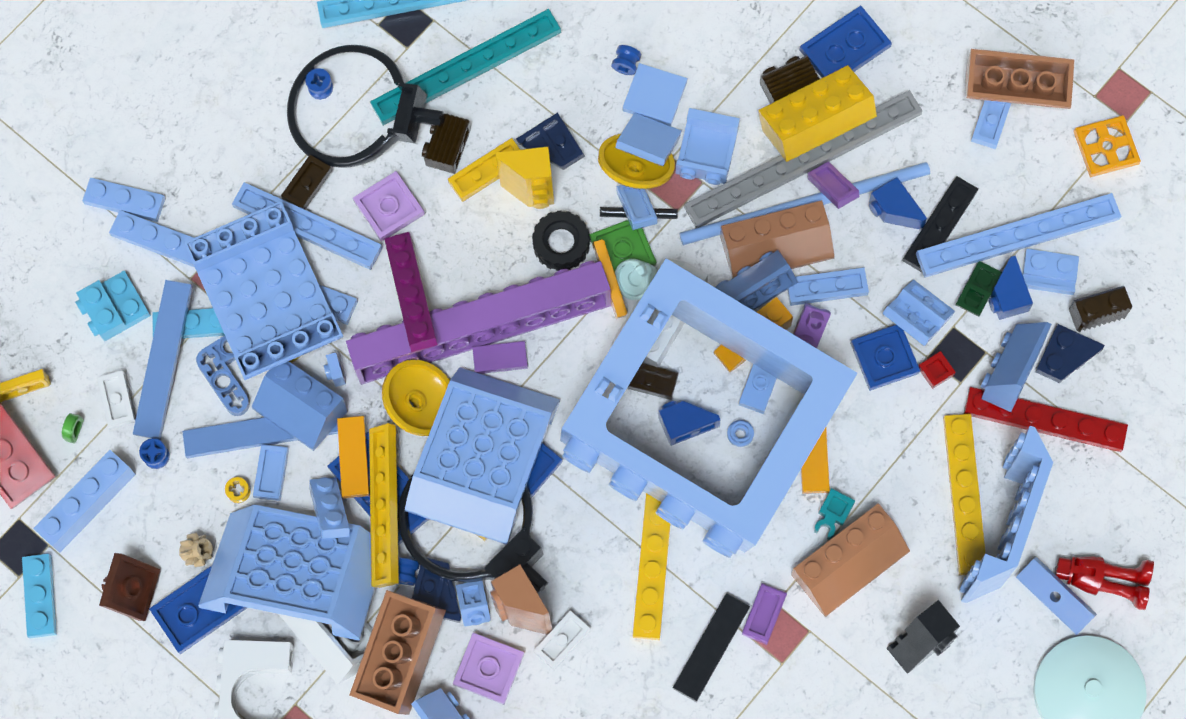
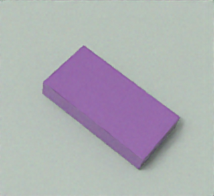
(833, 185)
(500, 357)
(764, 614)

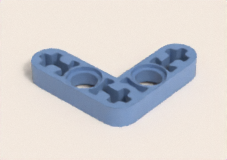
(222, 359)

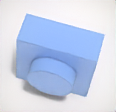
(333, 370)

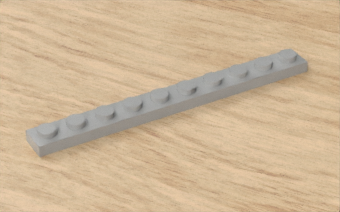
(779, 172)

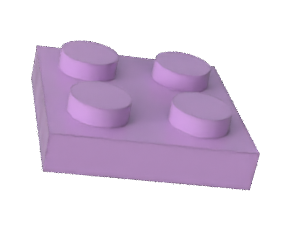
(388, 206)
(488, 668)

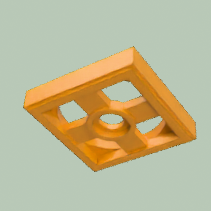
(1118, 123)

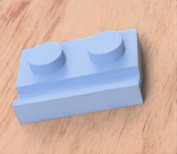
(1050, 271)

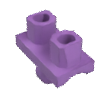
(811, 324)

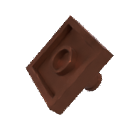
(129, 587)

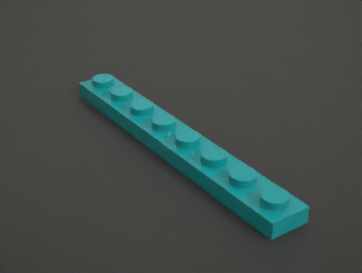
(473, 62)

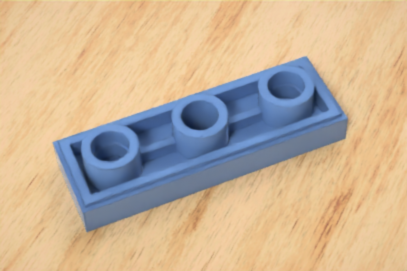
(1068, 608)

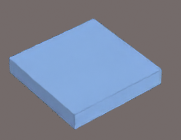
(655, 94)
(648, 139)

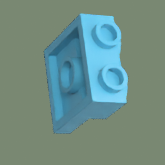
(111, 306)

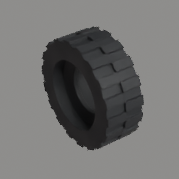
(557, 221)

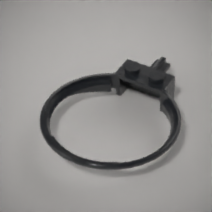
(407, 120)
(519, 551)

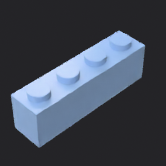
(84, 501)

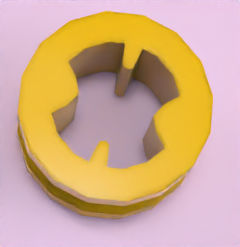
(231, 484)

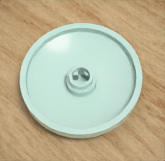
(1089, 681)

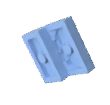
(918, 312)

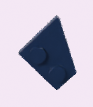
(556, 136)
(1066, 353)
(437, 591)

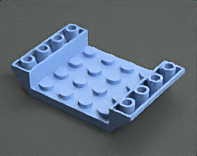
(263, 290)
(480, 454)
(1030, 466)
(285, 567)

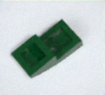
(979, 288)

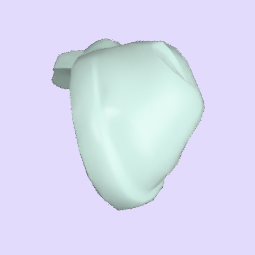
(634, 277)

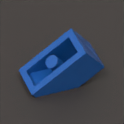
(896, 206)
(1011, 292)
(685, 421)

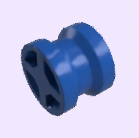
(626, 60)
(321, 89)
(150, 449)
(407, 571)

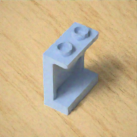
(707, 146)

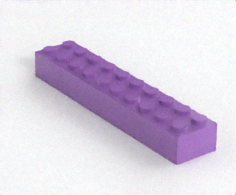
(486, 320)

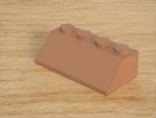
(1019, 78)
(797, 233)
(851, 560)
(519, 602)
(397, 653)

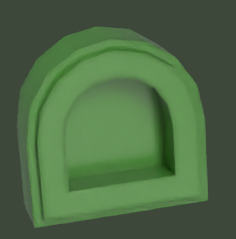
(72, 427)

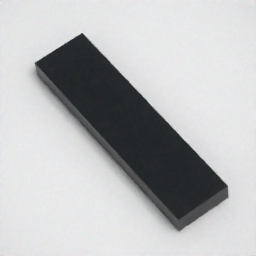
(943, 219)
(711, 647)

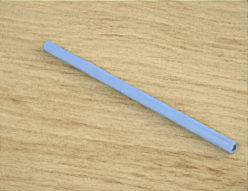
(863, 186)

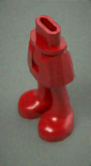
(1088, 574)

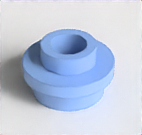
(744, 426)

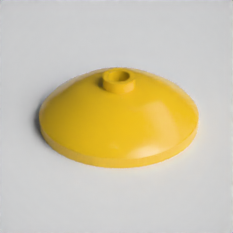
(631, 169)
(419, 384)

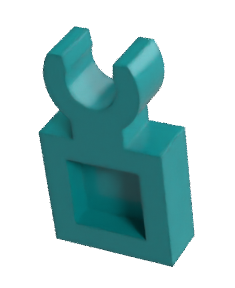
(835, 510)

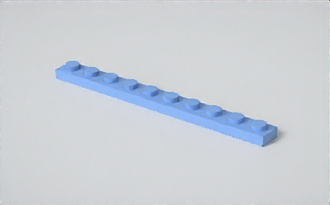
(171, 245)

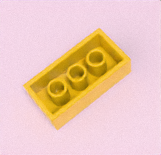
(817, 113)

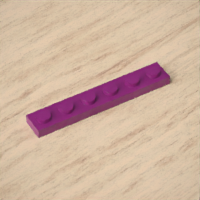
(410, 292)

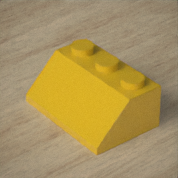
(527, 176)

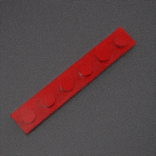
(1050, 421)

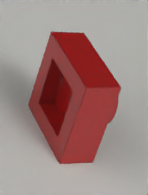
(936, 370)

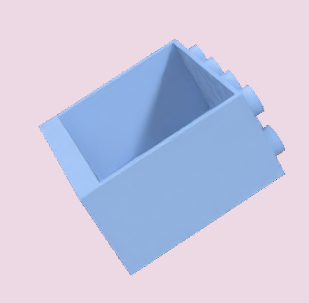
(751, 337)

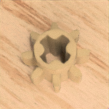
(195, 550)

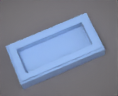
(636, 206)
(270, 472)

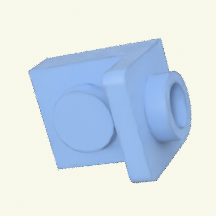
(473, 603)

